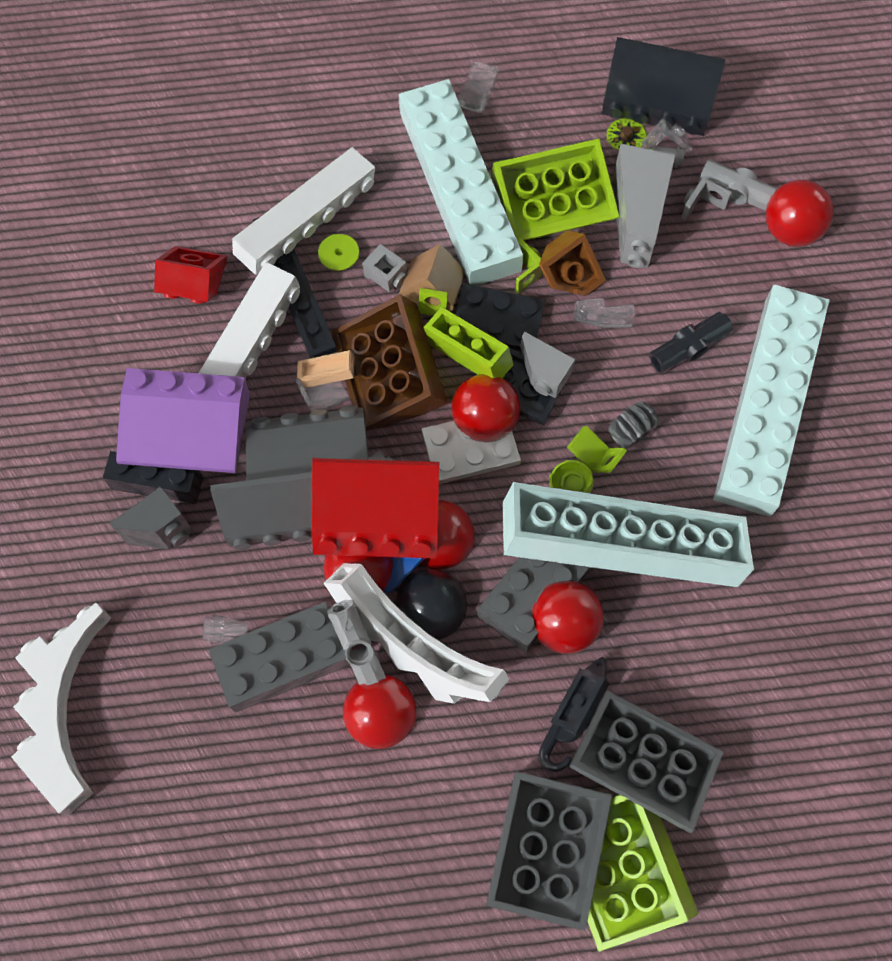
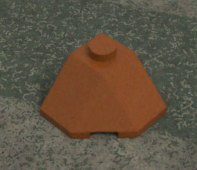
(571, 264)

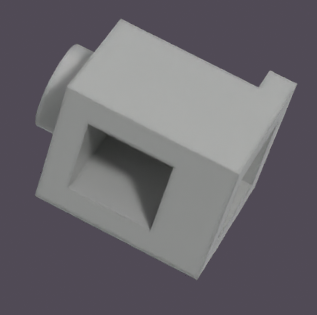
(382, 262)

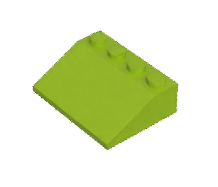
(555, 190)
(637, 879)

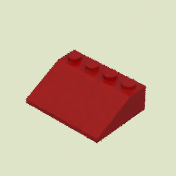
(375, 508)

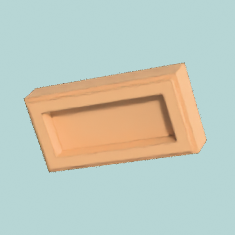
(326, 369)

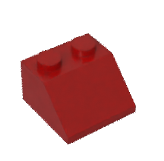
(189, 274)

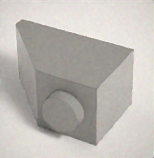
(545, 365)

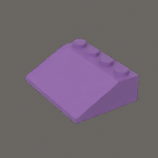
(181, 420)

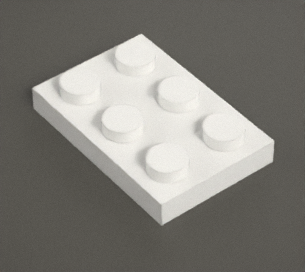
(464, 457)

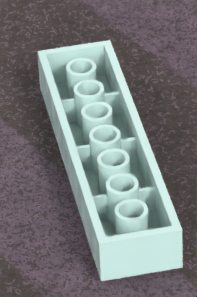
(460, 183)
(771, 401)
(625, 535)

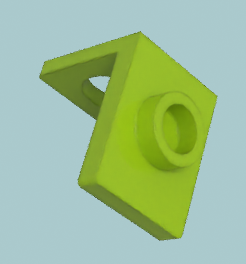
(531, 259)
(428, 309)
(594, 451)

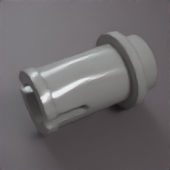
(679, 154)

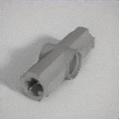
(740, 182)
(352, 632)

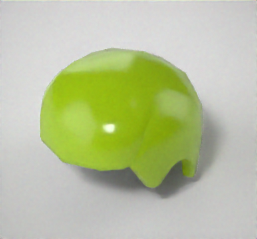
(572, 476)

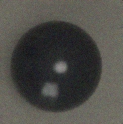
(433, 602)

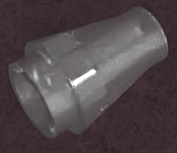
(222, 629)

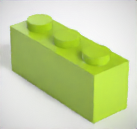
(468, 344)

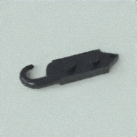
(574, 712)

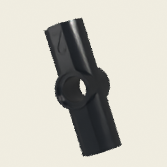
(691, 342)

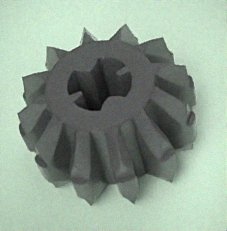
(634, 424)

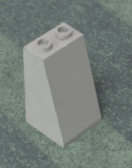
(640, 195)

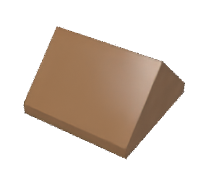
(434, 271)

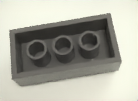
(512, 600)
(278, 657)

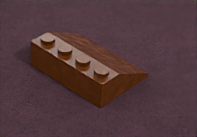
(391, 363)

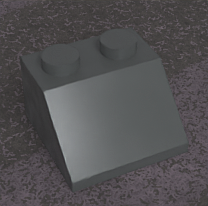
(153, 523)

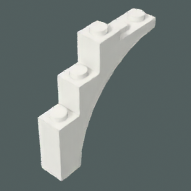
(411, 649)
(48, 754)

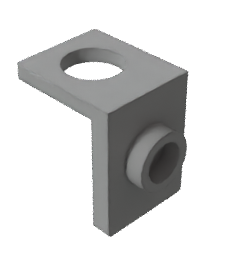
(703, 191)

